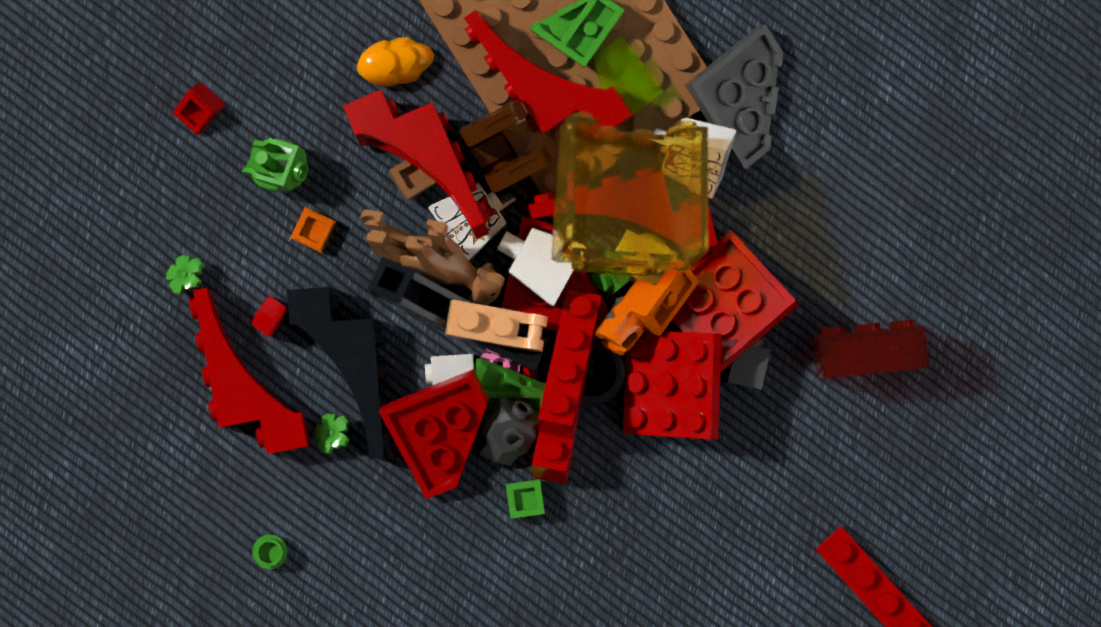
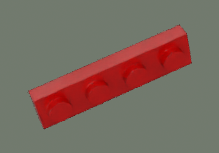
(868, 581)

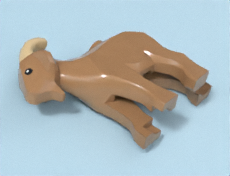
(432, 257)

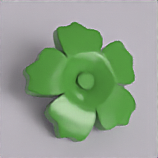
(184, 274)
(330, 433)

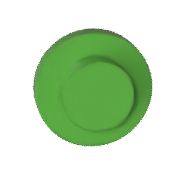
(270, 551)

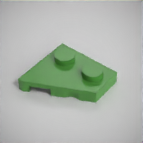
(579, 28)
(508, 384)

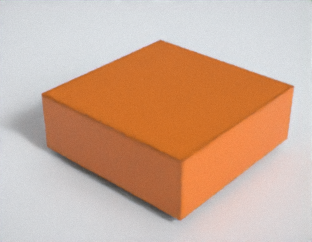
(313, 230)

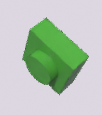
(608, 283)
(525, 498)

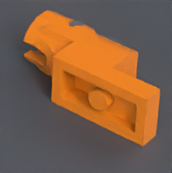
(645, 309)

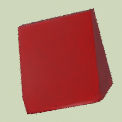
(198, 108)
(270, 316)

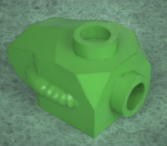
(277, 165)

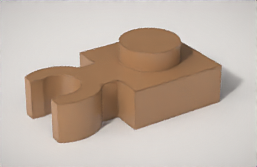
(410, 180)

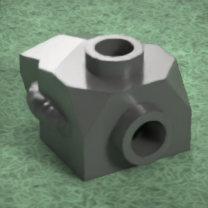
(509, 431)

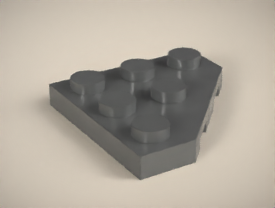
(742, 93)

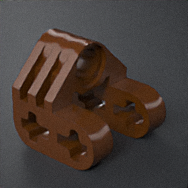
(495, 152)

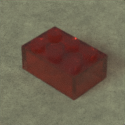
(870, 349)

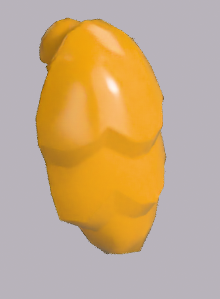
(394, 61)

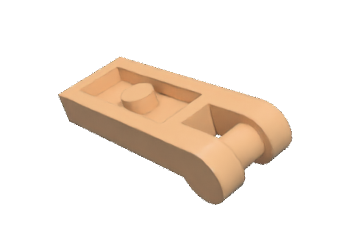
(495, 325)

